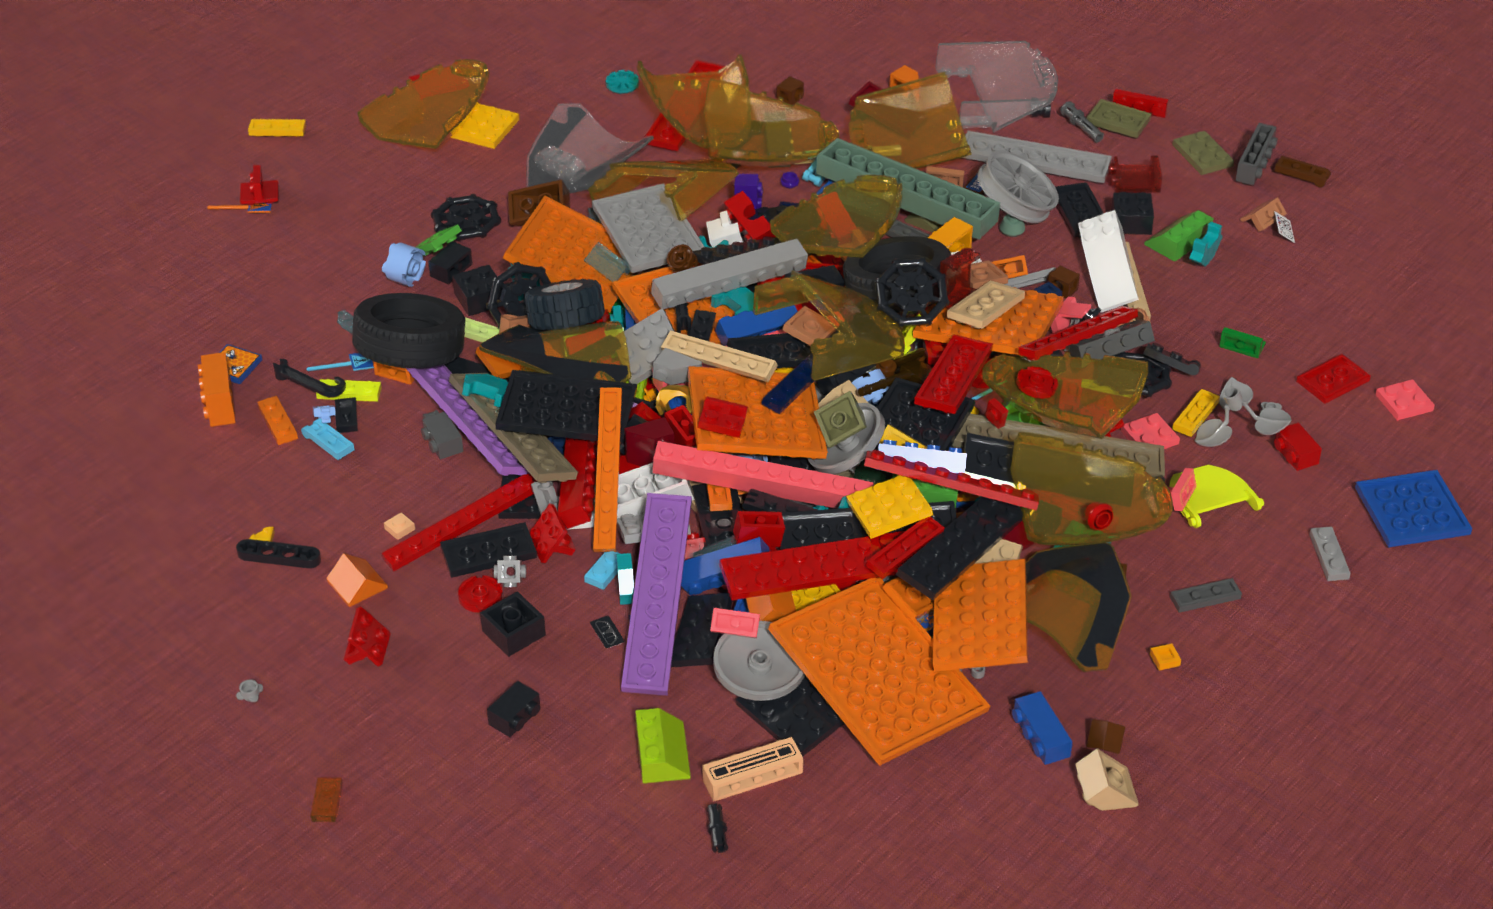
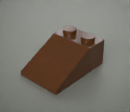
(525, 200)

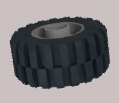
(564, 304)

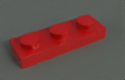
(1151, 104)

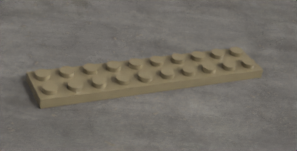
(531, 450)
(1144, 453)

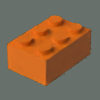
(216, 389)

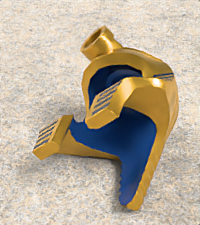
(673, 397)

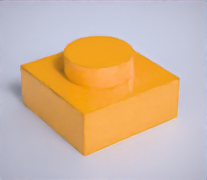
(1165, 656)

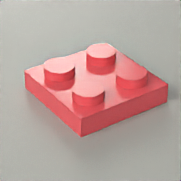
(1404, 399)
(1151, 430)

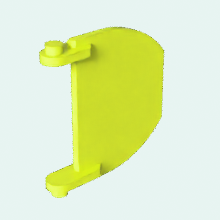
(1215, 489)

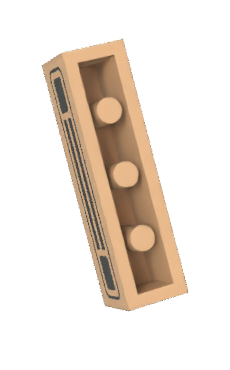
(752, 769)

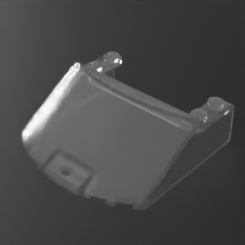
(1006, 76)

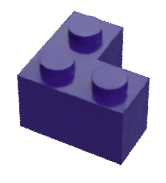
(751, 186)

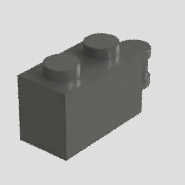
(441, 434)

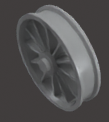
(1018, 186)

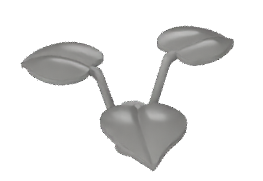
(1233, 397)

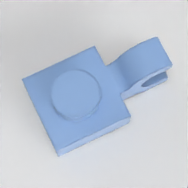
(324, 412)

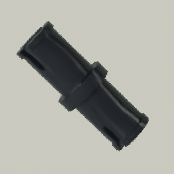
(717, 828)

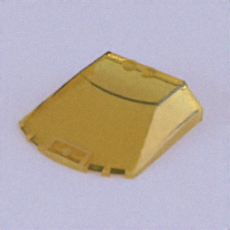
(910, 123)

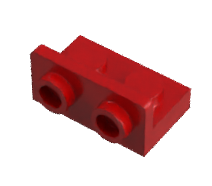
(723, 417)

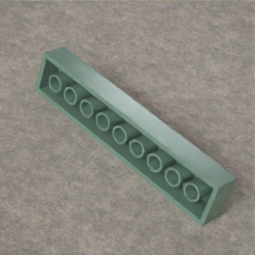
(922, 192)

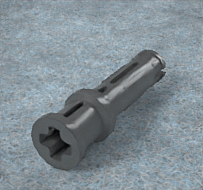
(1077, 117)

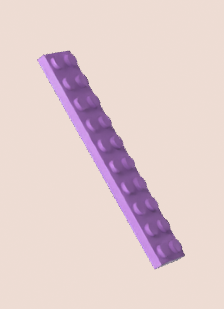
(436, 383)
(656, 595)

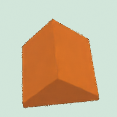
(355, 580)
(772, 606)

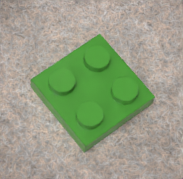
(437, 240)

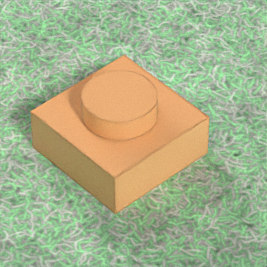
(399, 526)

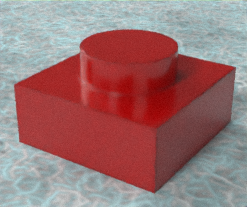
(996, 413)

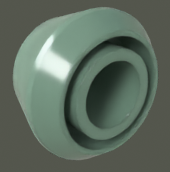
(1012, 226)

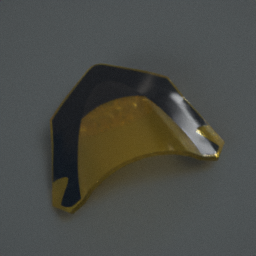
(577, 351)
(1079, 600)

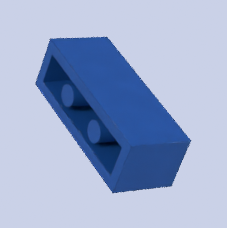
(1042, 728)

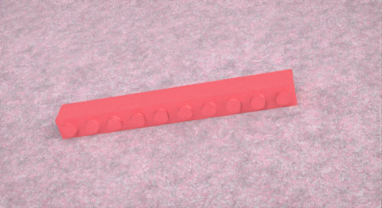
(749, 474)

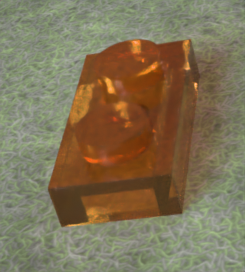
(326, 800)

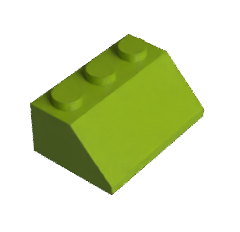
(661, 746)

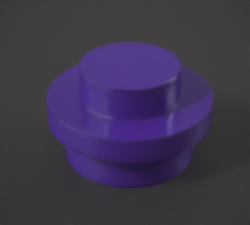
(789, 180)

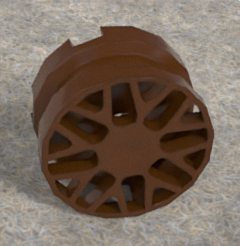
(681, 258)

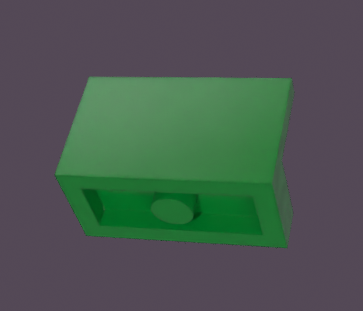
(1242, 342)

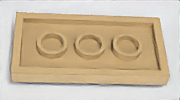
(985, 304)

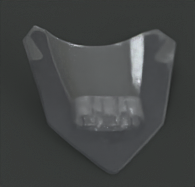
(576, 149)

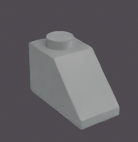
(673, 367)

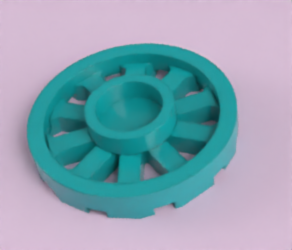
(622, 81)

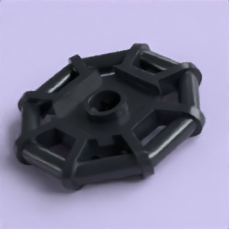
(475, 214)
(915, 281)
(514, 289)
(1159, 370)

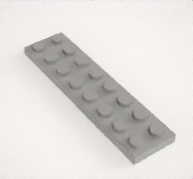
(1046, 157)

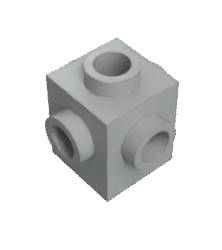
(500, 571)

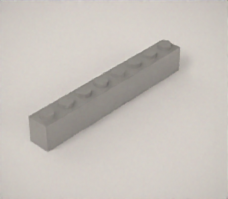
(729, 274)

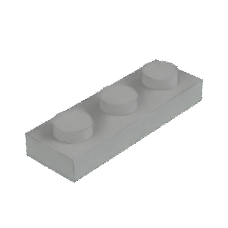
(1329, 553)

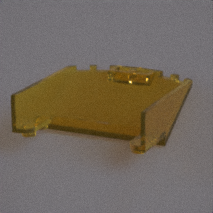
(694, 185)
(864, 331)

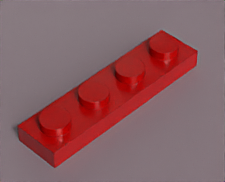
(904, 547)

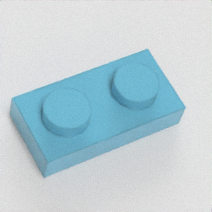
(603, 570)

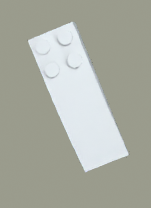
(1108, 261)
(634, 489)

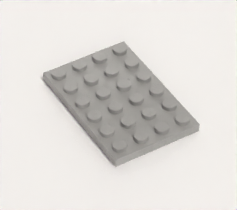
(644, 226)

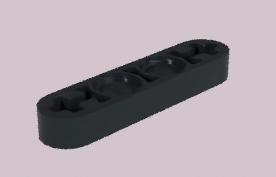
(303, 556)

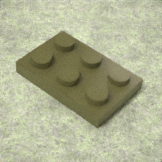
(1119, 118)
(1203, 152)

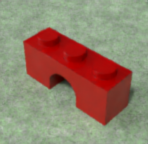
(740, 209)

